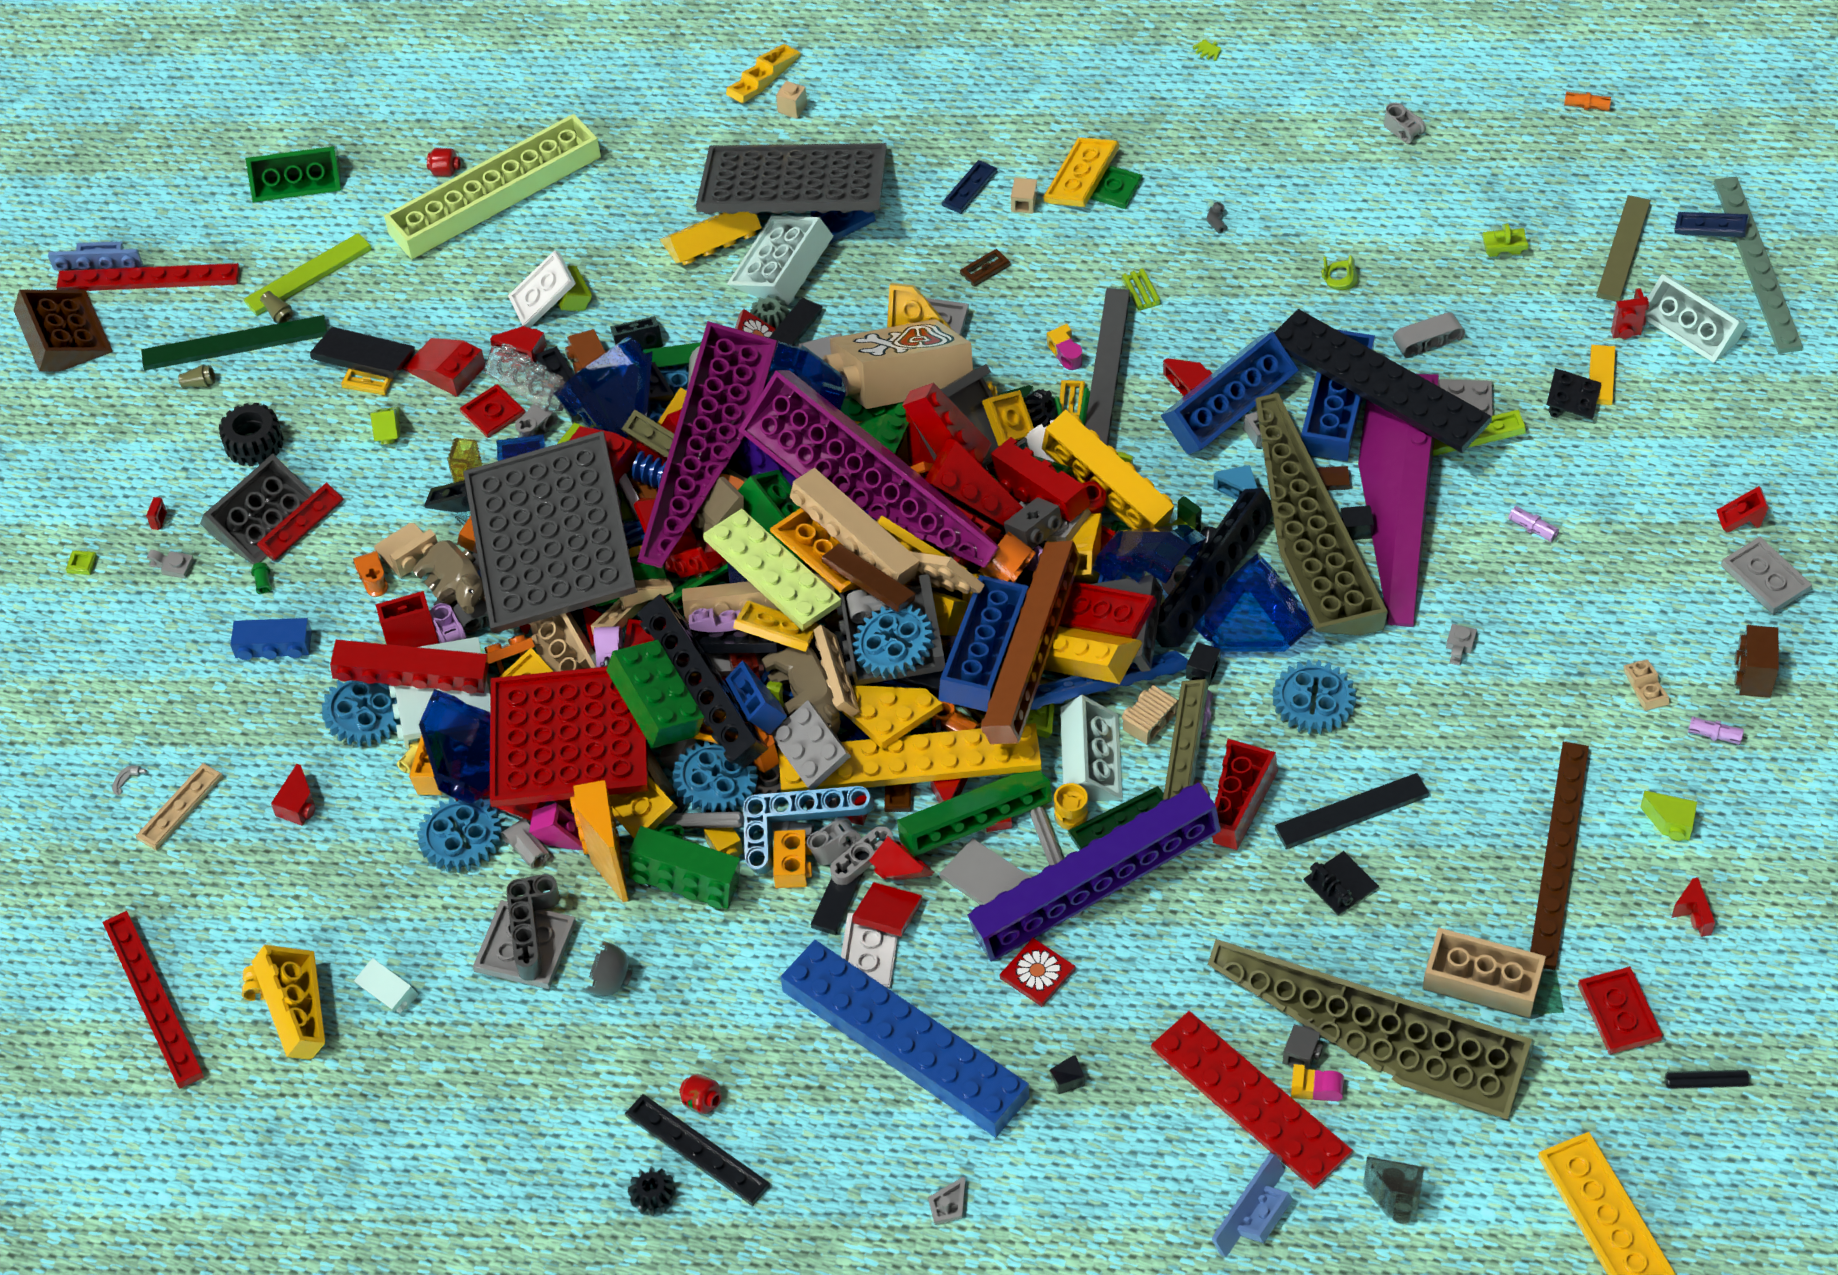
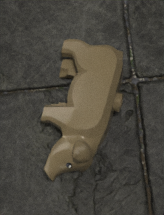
(452, 575)
(806, 682)

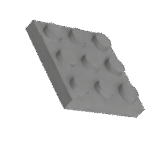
(496, 951)

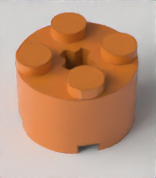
(1009, 559)

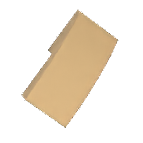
(1646, 685)

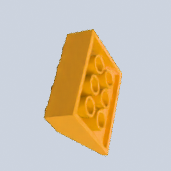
(810, 543)
(599, 833)

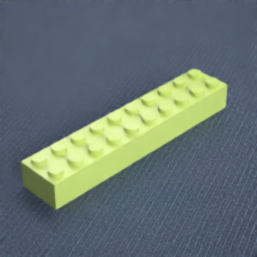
(492, 186)

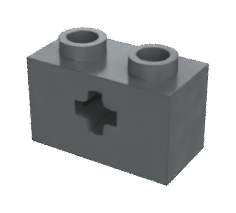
(1035, 522)

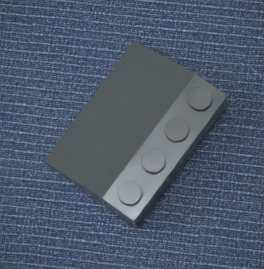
(255, 508)

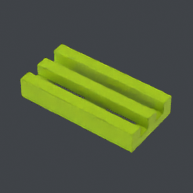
(1135, 277)

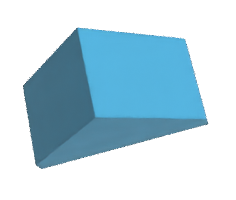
(1234, 481)

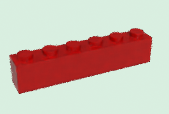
(409, 666)

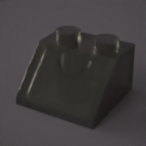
(1394, 1187)

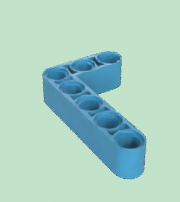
(794, 812)

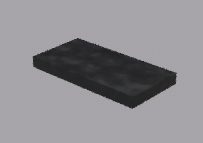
(362, 352)

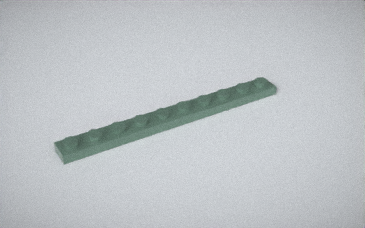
(1760, 269)

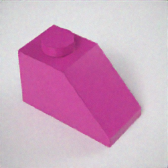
(555, 827)

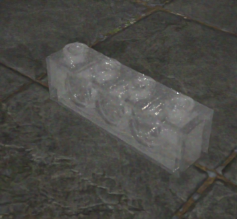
(524, 376)

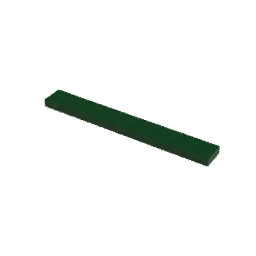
(234, 342)

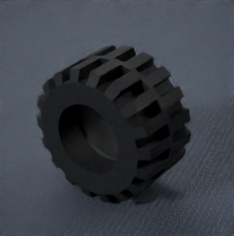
(255, 446)

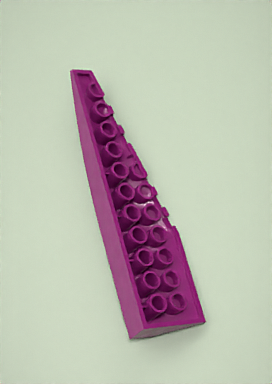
(809, 432)

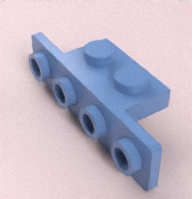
(96, 256)
(1256, 1209)

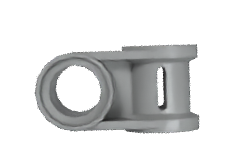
(1401, 122)
(535, 422)
(831, 841)

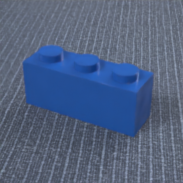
(271, 638)

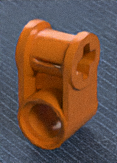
(371, 573)

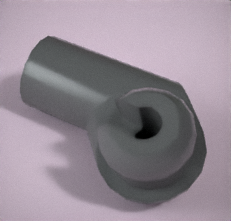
(1214, 217)

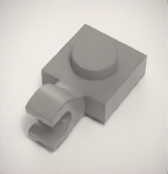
(173, 565)
(1460, 640)

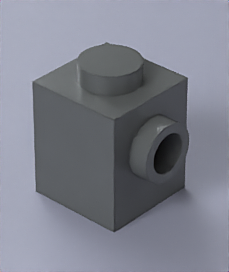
(1302, 1047)

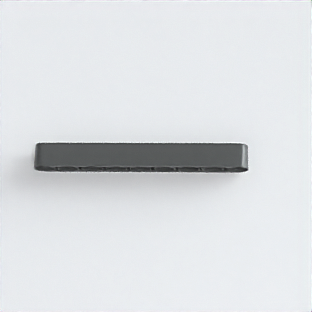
(1107, 362)

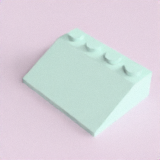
(781, 257)

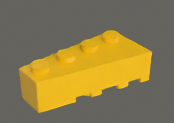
(292, 997)

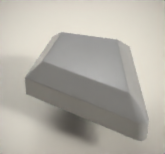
(948, 1202)

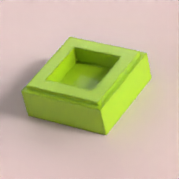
(81, 562)

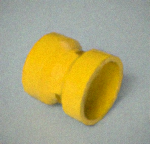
(251, 984)

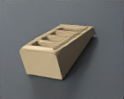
(647, 590)

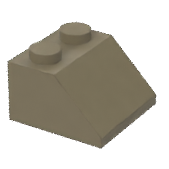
(719, 504)

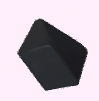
(1068, 1075)

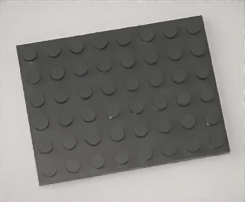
(792, 178)
(549, 532)

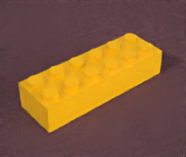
(1127, 492)

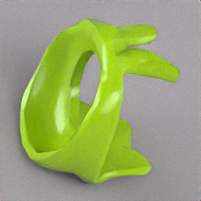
(1345, 283)

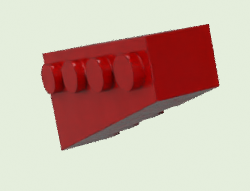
(941, 419)

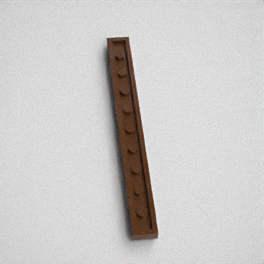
(1559, 853)

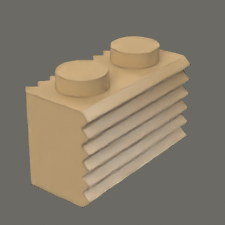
(1149, 714)

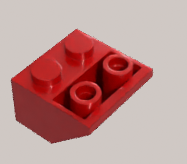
(407, 621)

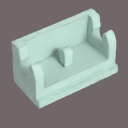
(386, 986)

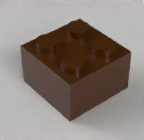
(1757, 661)

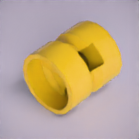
(1070, 805)

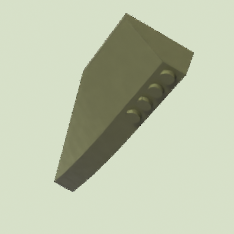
(1312, 534)
(1391, 1034)

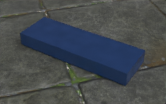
(969, 187)
(1711, 224)

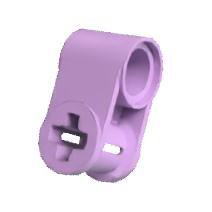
(446, 623)
(605, 642)

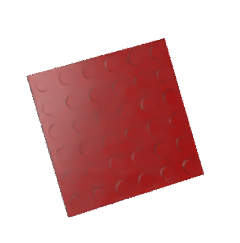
(562, 734)

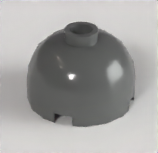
(609, 970)

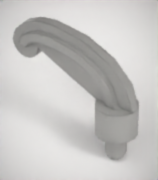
(124, 775)

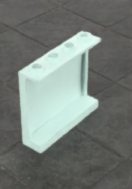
(413, 701)

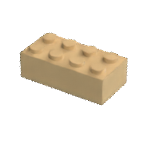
(1484, 972)

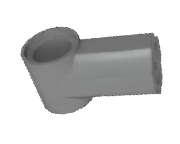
(862, 604)
(525, 844)

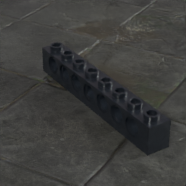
(1213, 566)
(748, 743)

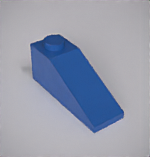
(755, 699)

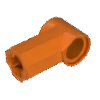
(954, 719)

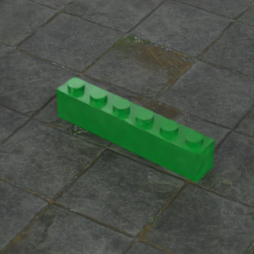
(973, 811)

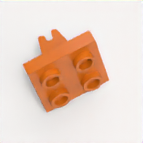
(517, 645)

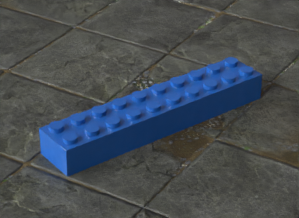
(905, 1038)

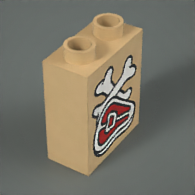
(897, 359)

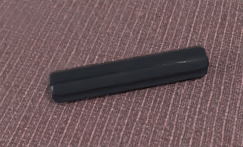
(1703, 1079)

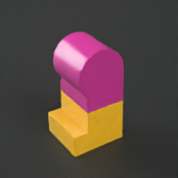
(1064, 348)
(1316, 1084)

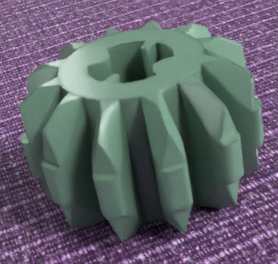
(770, 310)

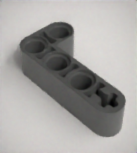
(526, 929)

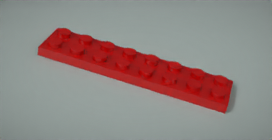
(1252, 1100)

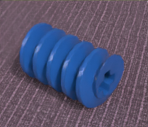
(646, 471)

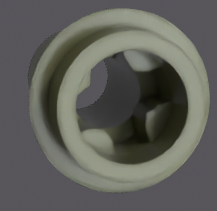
(277, 308)
(198, 377)

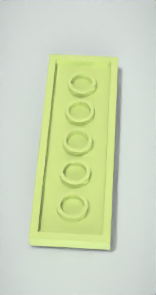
(772, 569)

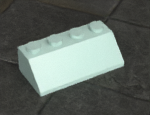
(1693, 318)
(1091, 749)

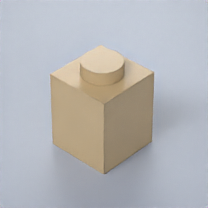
(791, 99)
(1023, 195)

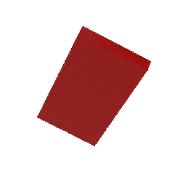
(1106, 610)

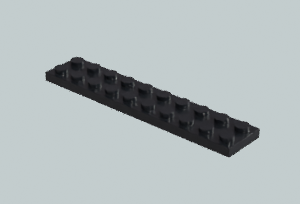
(1382, 381)

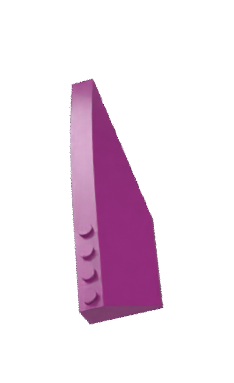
(719, 397)
(1396, 484)

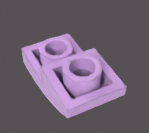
(706, 621)

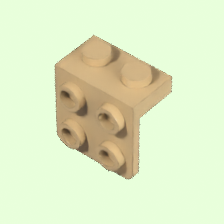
(405, 548)

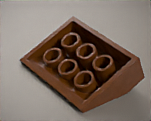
(60, 328)

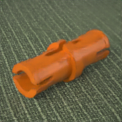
(1587, 101)

